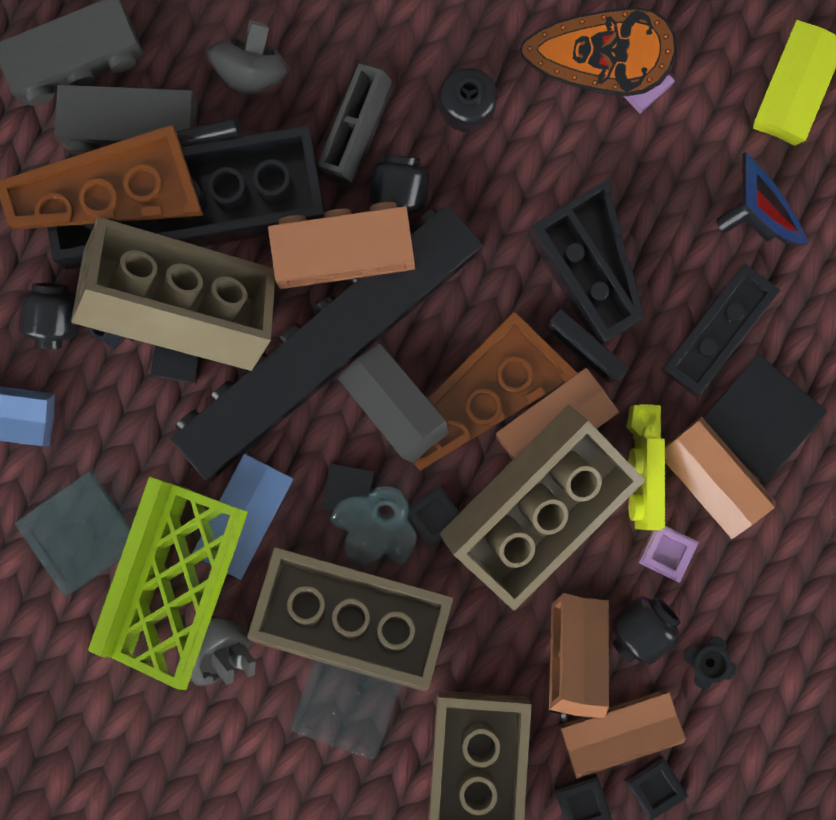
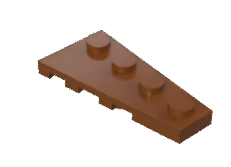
(118, 182)
(495, 383)

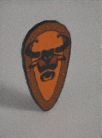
(605, 51)

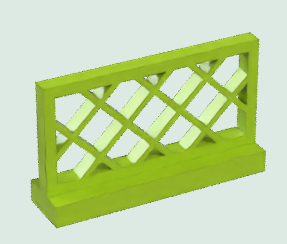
(143, 570)

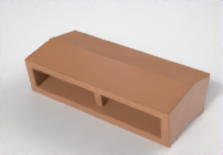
(579, 392)
(717, 478)
(579, 656)
(623, 735)

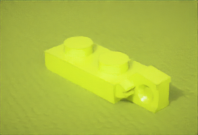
(648, 458)

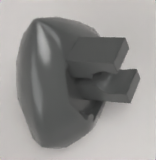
(248, 64)
(221, 652)

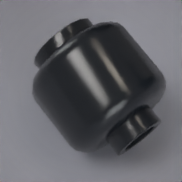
(463, 113)
(400, 181)
(47, 315)
(645, 630)

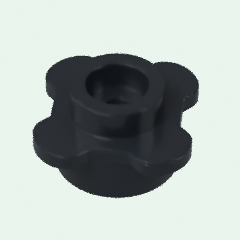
(722, 667)

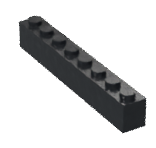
(322, 347)

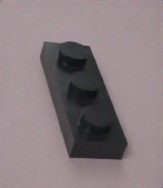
(720, 330)

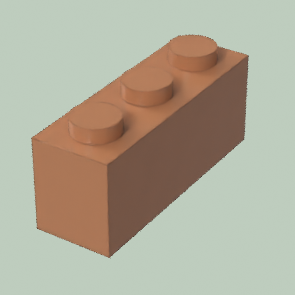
(341, 245)

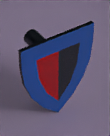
(763, 208)

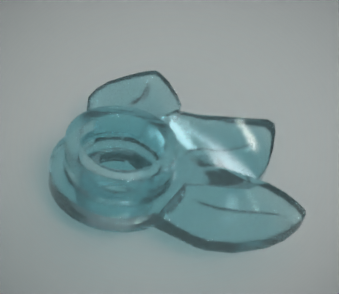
(373, 533)

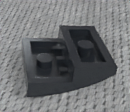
(763, 417)

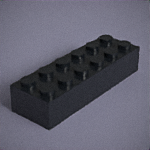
(240, 188)

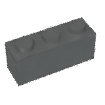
(69, 51)
(106, 115)

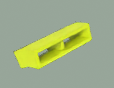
(798, 84)

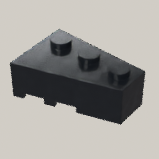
(590, 263)

